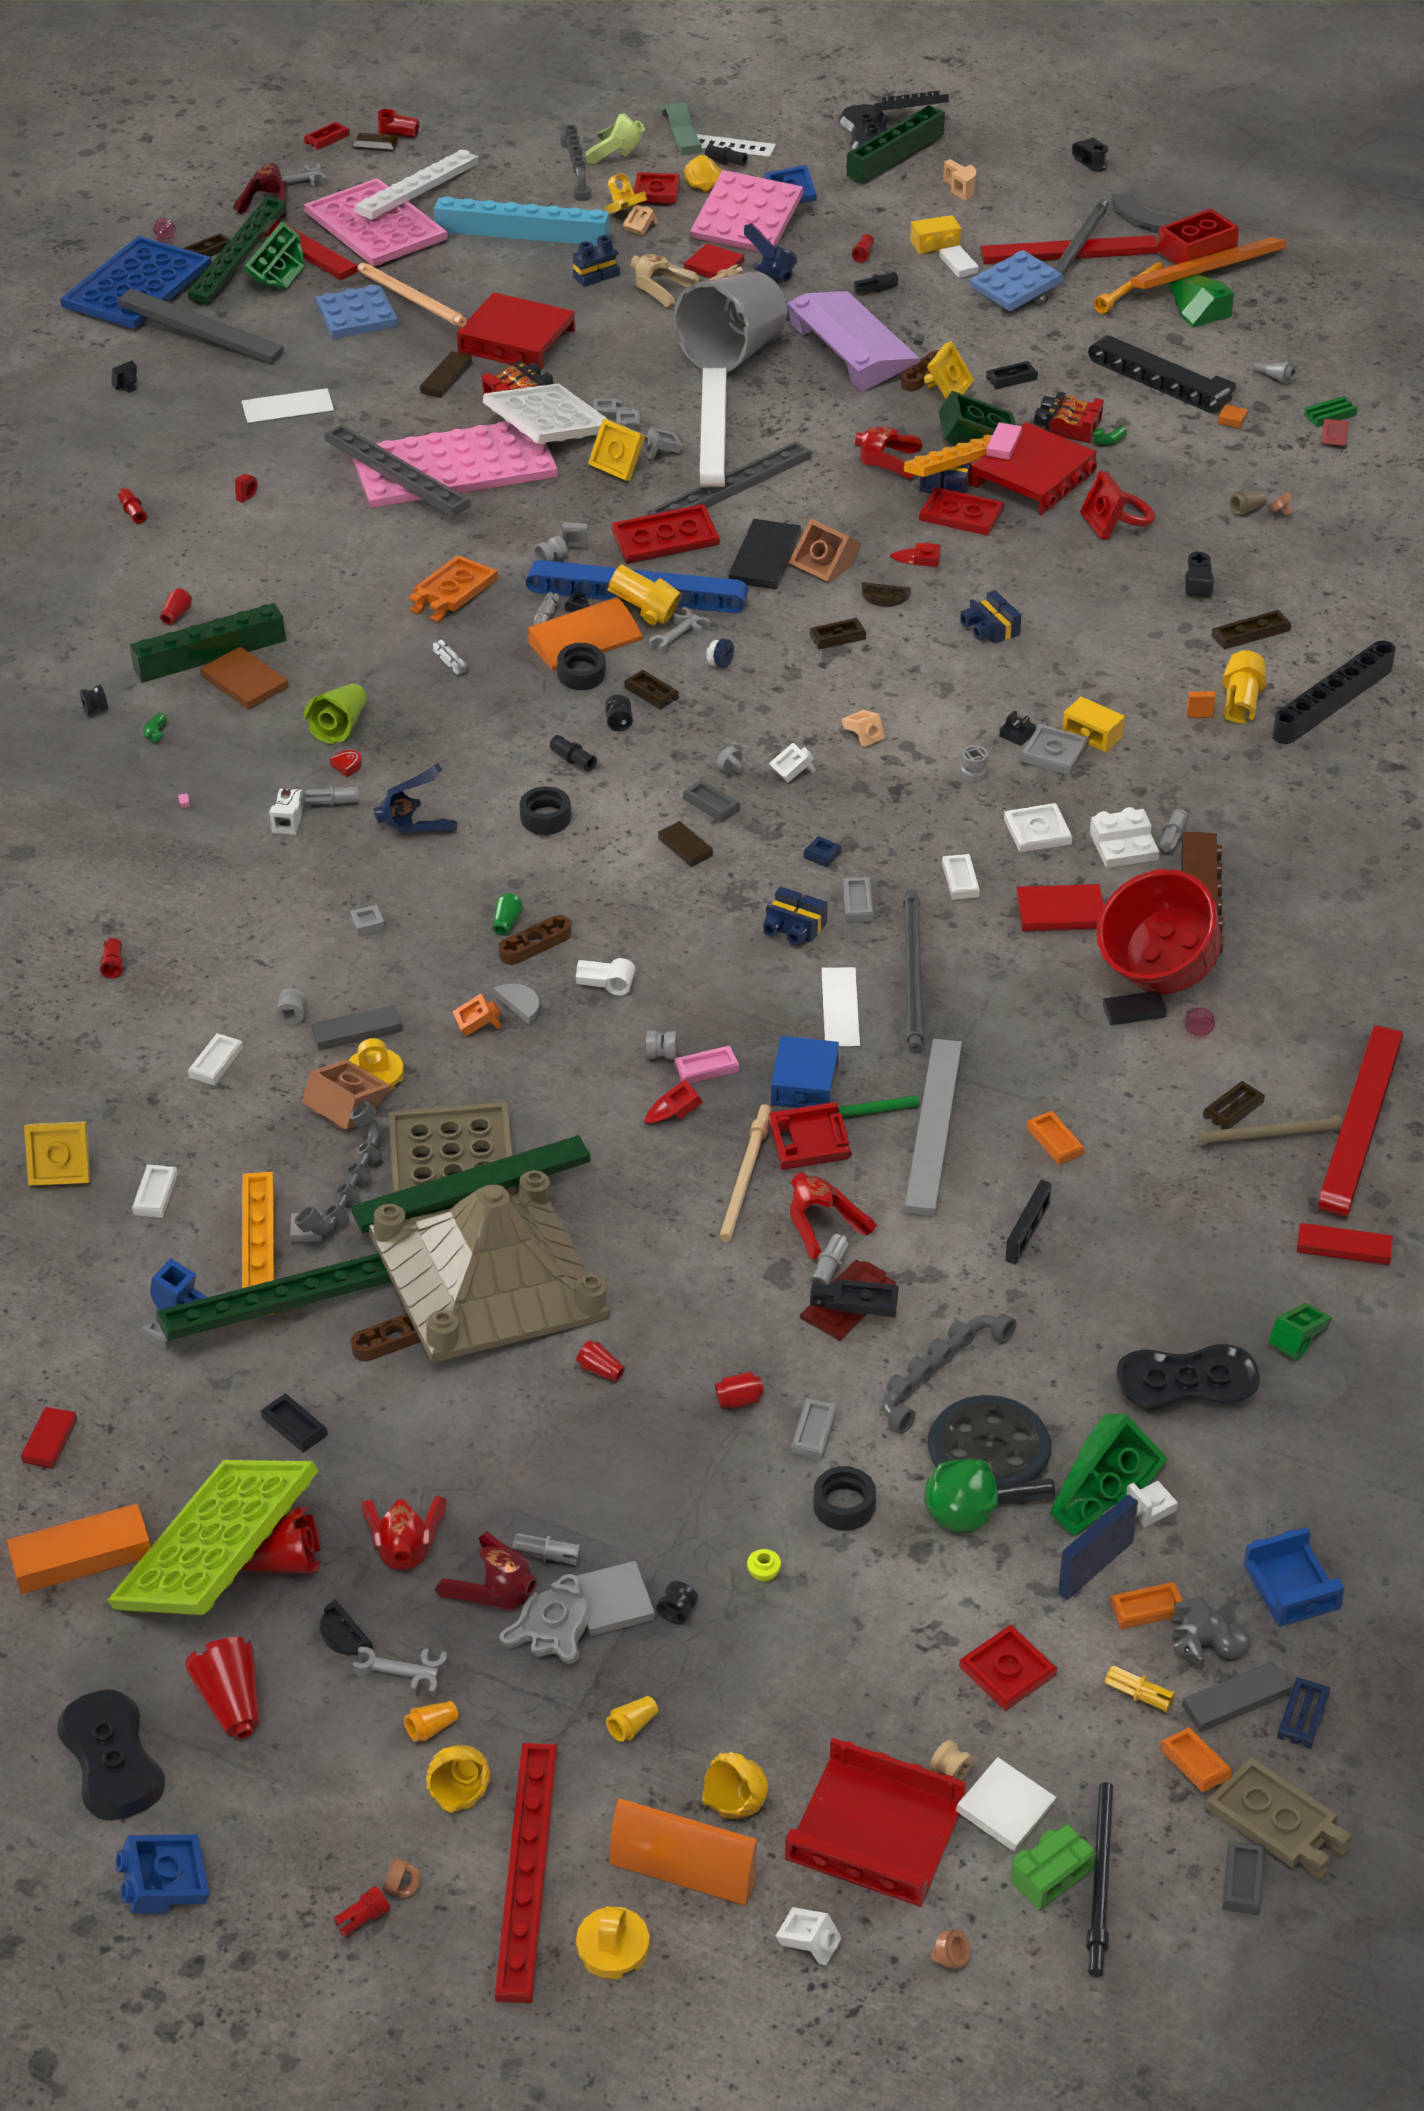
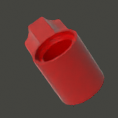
(393, 124)

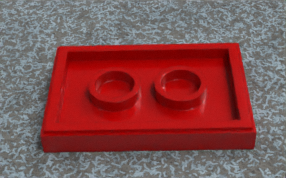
(961, 511)
(1059, 907)

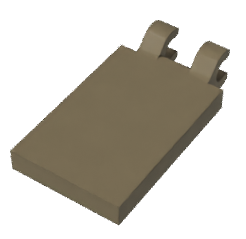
(1279, 1818)

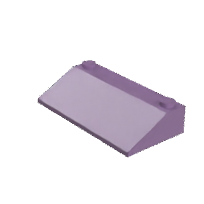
(854, 334)

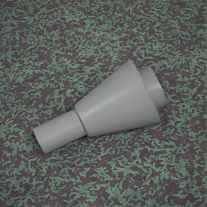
(1282, 371)

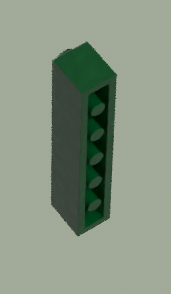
(895, 144)
(207, 642)

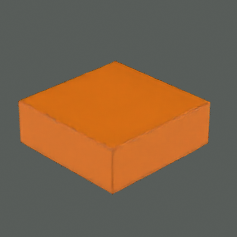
(1232, 416)
(1200, 704)

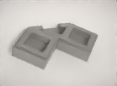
(615, 410)

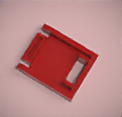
(815, 1134)

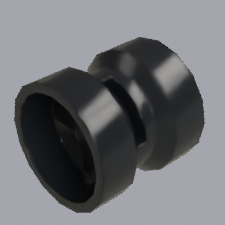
(618, 713)

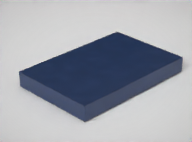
(1097, 1546)

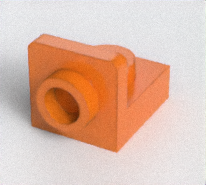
(476, 1014)

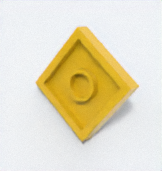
(948, 371)
(616, 449)
(57, 1153)

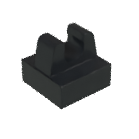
(124, 376)
(1017, 729)

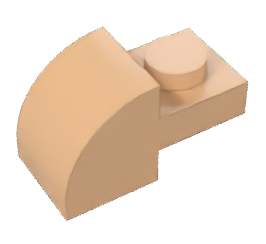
(960, 178)

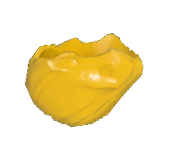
(702, 173)
(457, 1777)
(734, 1786)

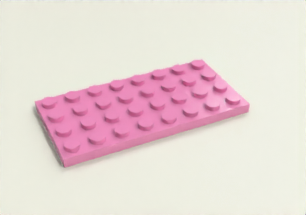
(463, 461)

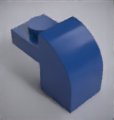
(173, 1286)

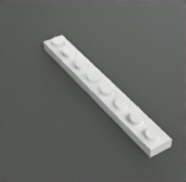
(416, 184)

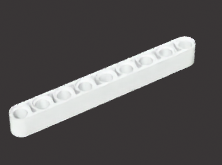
(713, 428)

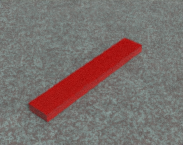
(322, 256)

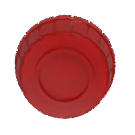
(1160, 931)

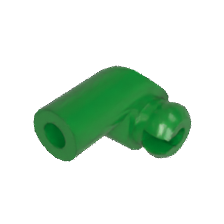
(1111, 438)
(152, 727)

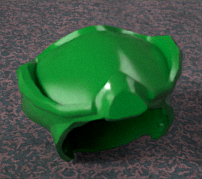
(961, 1495)

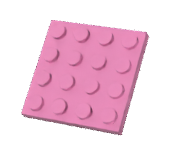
(746, 200)

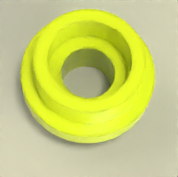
(766, 1571)

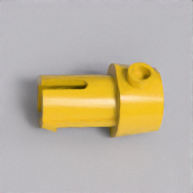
(656, 599)
(1243, 681)

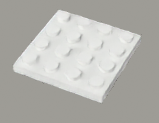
(546, 413)

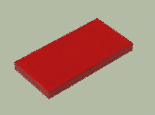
(665, 533)

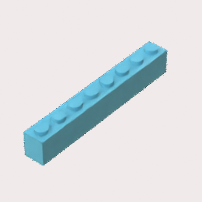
(521, 221)

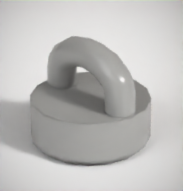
(730, 760)

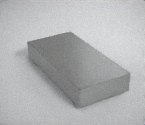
(857, 899)
(814, 1429)

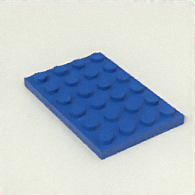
(140, 265)

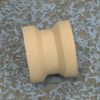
(951, 1760)

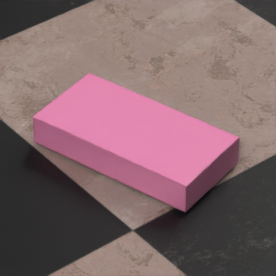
(1004, 441)
(707, 1065)

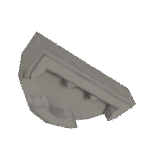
(519, 999)

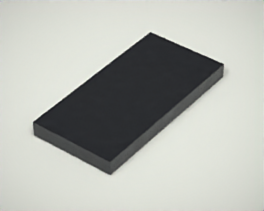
(765, 553)

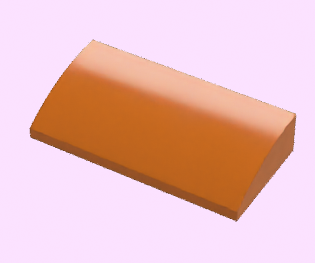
(602, 625)
(78, 1548)
(683, 1851)

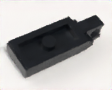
(856, 1297)

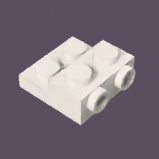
(1123, 837)

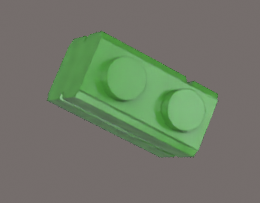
(1052, 1865)

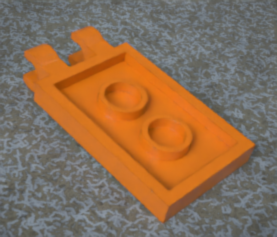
(451, 586)

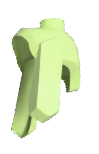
(623, 135)

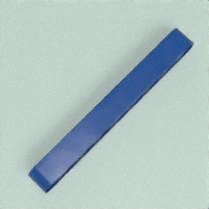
(593, 582)

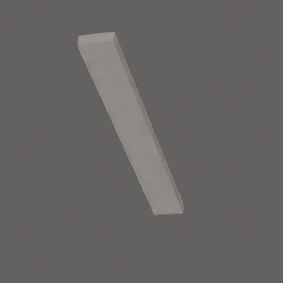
(933, 1127)

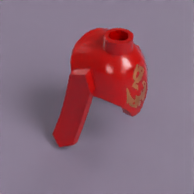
(877, 438)
(818, 1191)
(401, 1534)

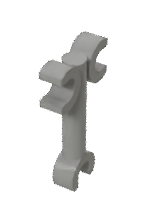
(311, 174)
(684, 623)
(422, 1675)

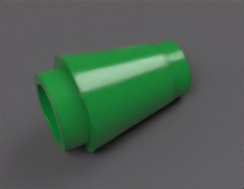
(506, 913)

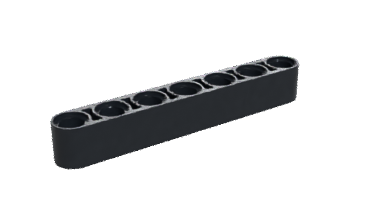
(1160, 374)
(1333, 692)

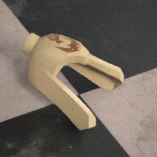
(656, 265)

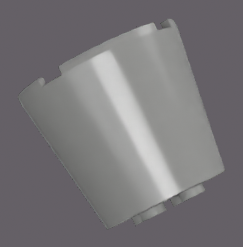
(729, 318)

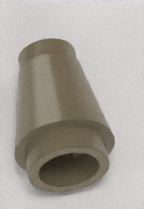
(1247, 501)

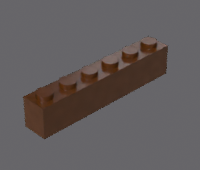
(1200, 859)

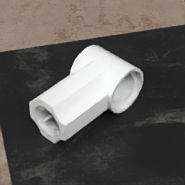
(614, 977)

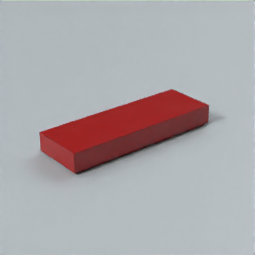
(1344, 1243)

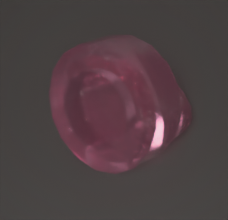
(163, 229)
(1199, 1021)

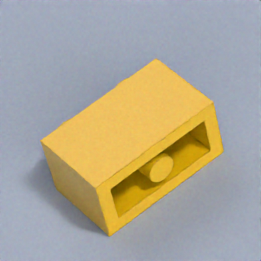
(935, 234)
(1094, 721)

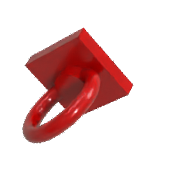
(1105, 506)

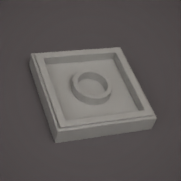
(1054, 749)
(615, 1598)

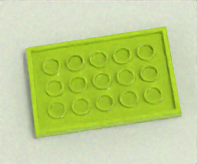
(213, 1536)

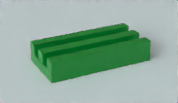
(1333, 409)

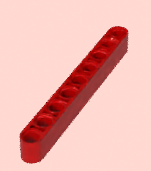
(1360, 1121)

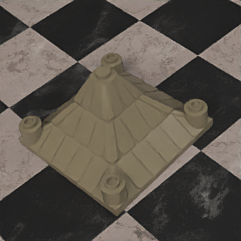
(488, 1270)

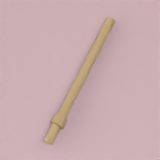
(757, 1132)

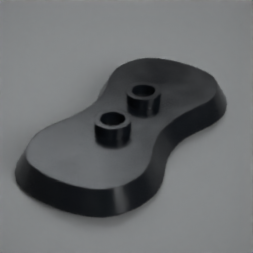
(862, 123)
(1213, 1374)
(115, 1768)

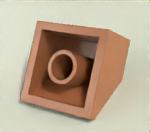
(824, 551)
(340, 1088)

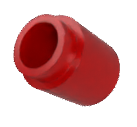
(739, 1390)

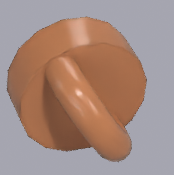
(395, 1876)
(951, 1949)

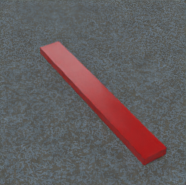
(1054, 249)
(526, 1874)

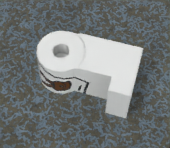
(287, 807)

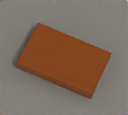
(244, 677)

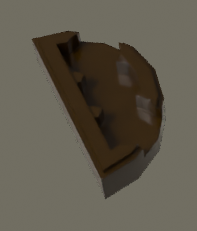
(885, 595)

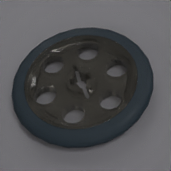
(1015, 1417)

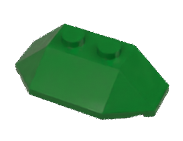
(277, 259)

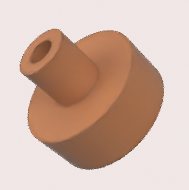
(1282, 504)

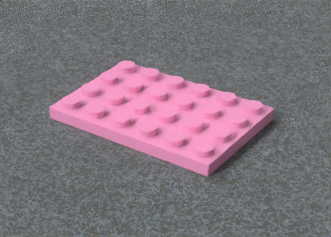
(379, 239)

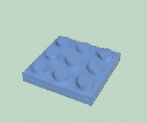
(1016, 280)
(356, 311)

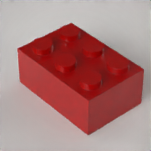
(1197, 236)

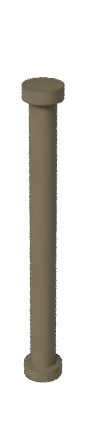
(1205, 1137)

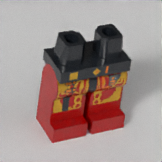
(516, 378)
(1069, 416)

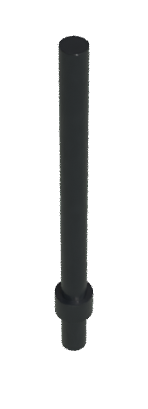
(1097, 1937)

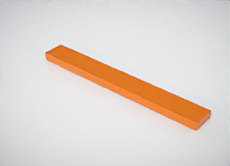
(1208, 263)

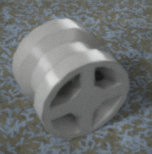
(291, 1006)

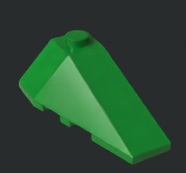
(1108, 1462)

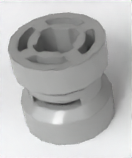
(552, 551)
(974, 763)
(654, 1045)

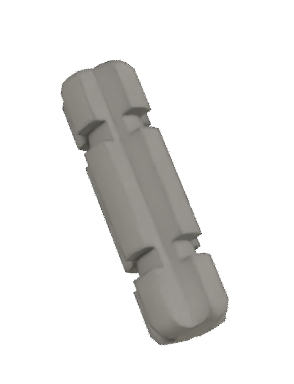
(547, 608)
(450, 657)

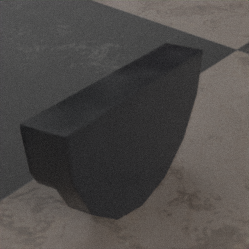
(341, 1632)

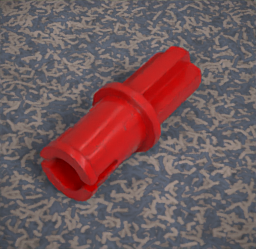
(132, 506)

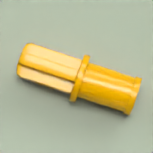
(1139, 1688)

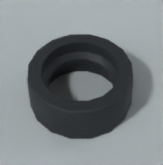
(581, 679)
(544, 797)
(844, 1478)

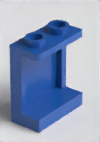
(803, 1072)
(1291, 1577)

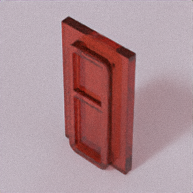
(838, 1323)

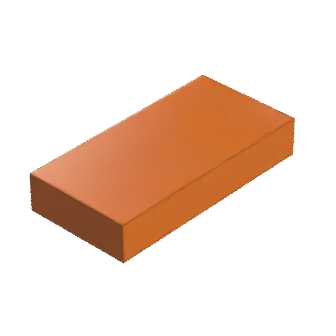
(1055, 1137)
(1145, 1605)
(1196, 1759)

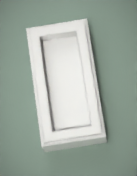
(959, 261)
(960, 876)
(215, 1059)
(155, 1191)

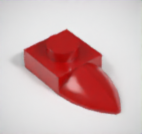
(922, 555)
(677, 1102)

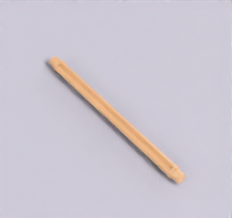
(413, 295)

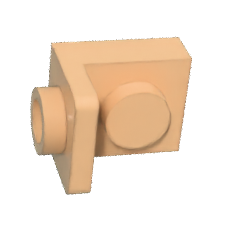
(640, 219)
(866, 725)

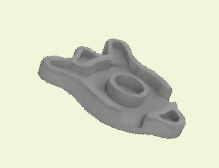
(551, 1621)

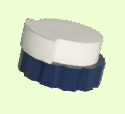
(720, 653)

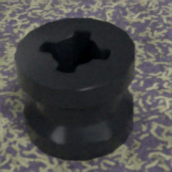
(93, 699)
(677, 1602)

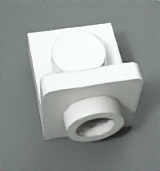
(792, 762)
(1153, 1502)
(810, 1932)

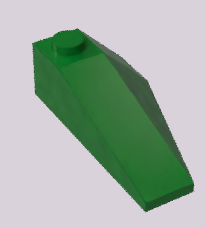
(1202, 299)

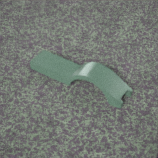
(681, 127)

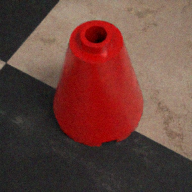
(289, 1546)
(228, 1684)

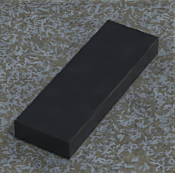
(1028, 1222)

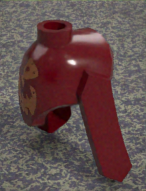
(265, 179)
(506, 1578)

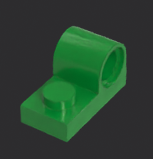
(1296, 1329)

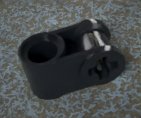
(1091, 154)
(1199, 576)

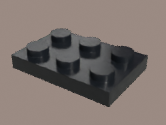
(916, 99)

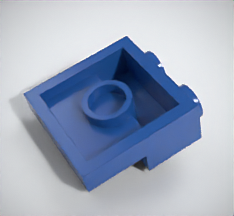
(796, 176)
(161, 1872)

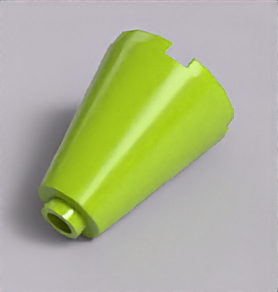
(335, 712)

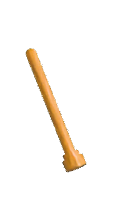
(1106, 301)

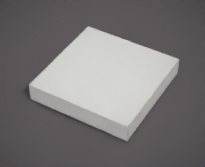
(1038, 827)
(1006, 1804)

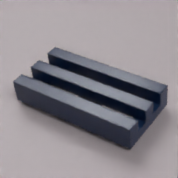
(1297, 1734)

